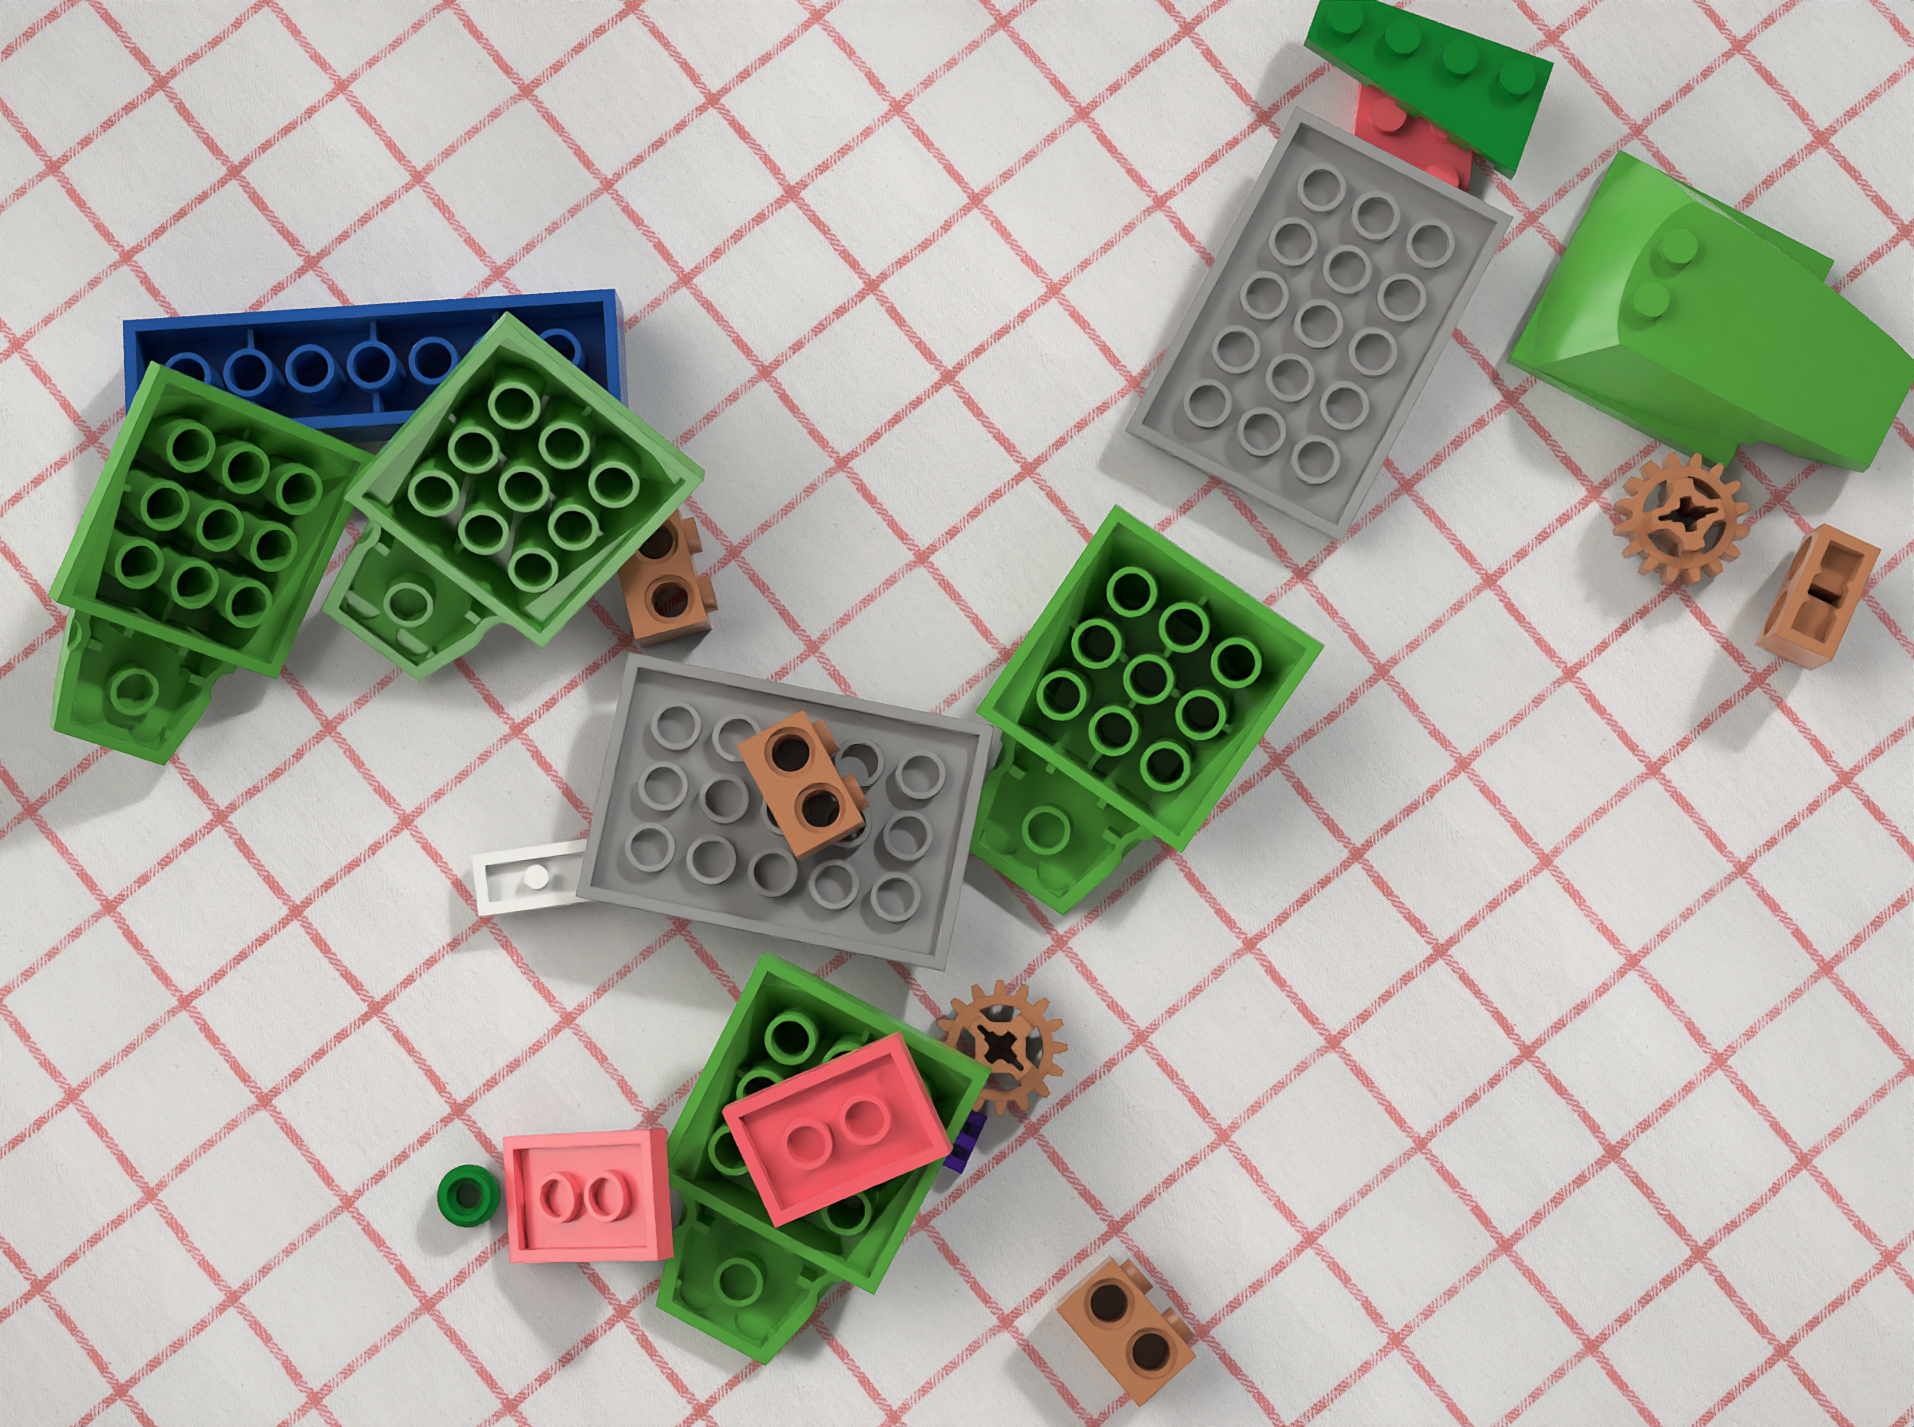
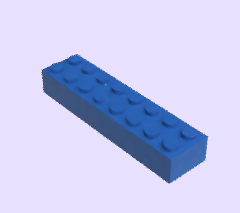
(368, 365)

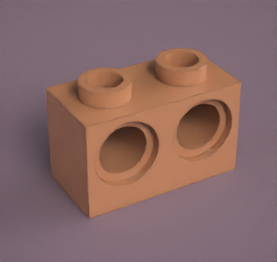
(647, 579)
(1818, 597)
(790, 791)
(1114, 1338)

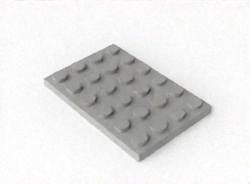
(1318, 324)
(695, 840)

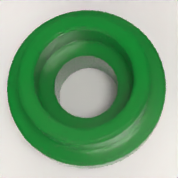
(450, 1203)

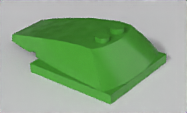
(1710, 330)
(501, 505)
(192, 560)
(1127, 711)
(730, 1263)

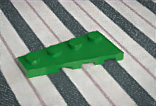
(1449, 77)

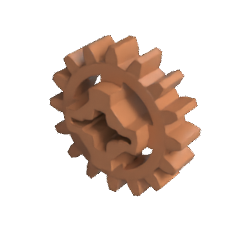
(1682, 544)
(1020, 1027)

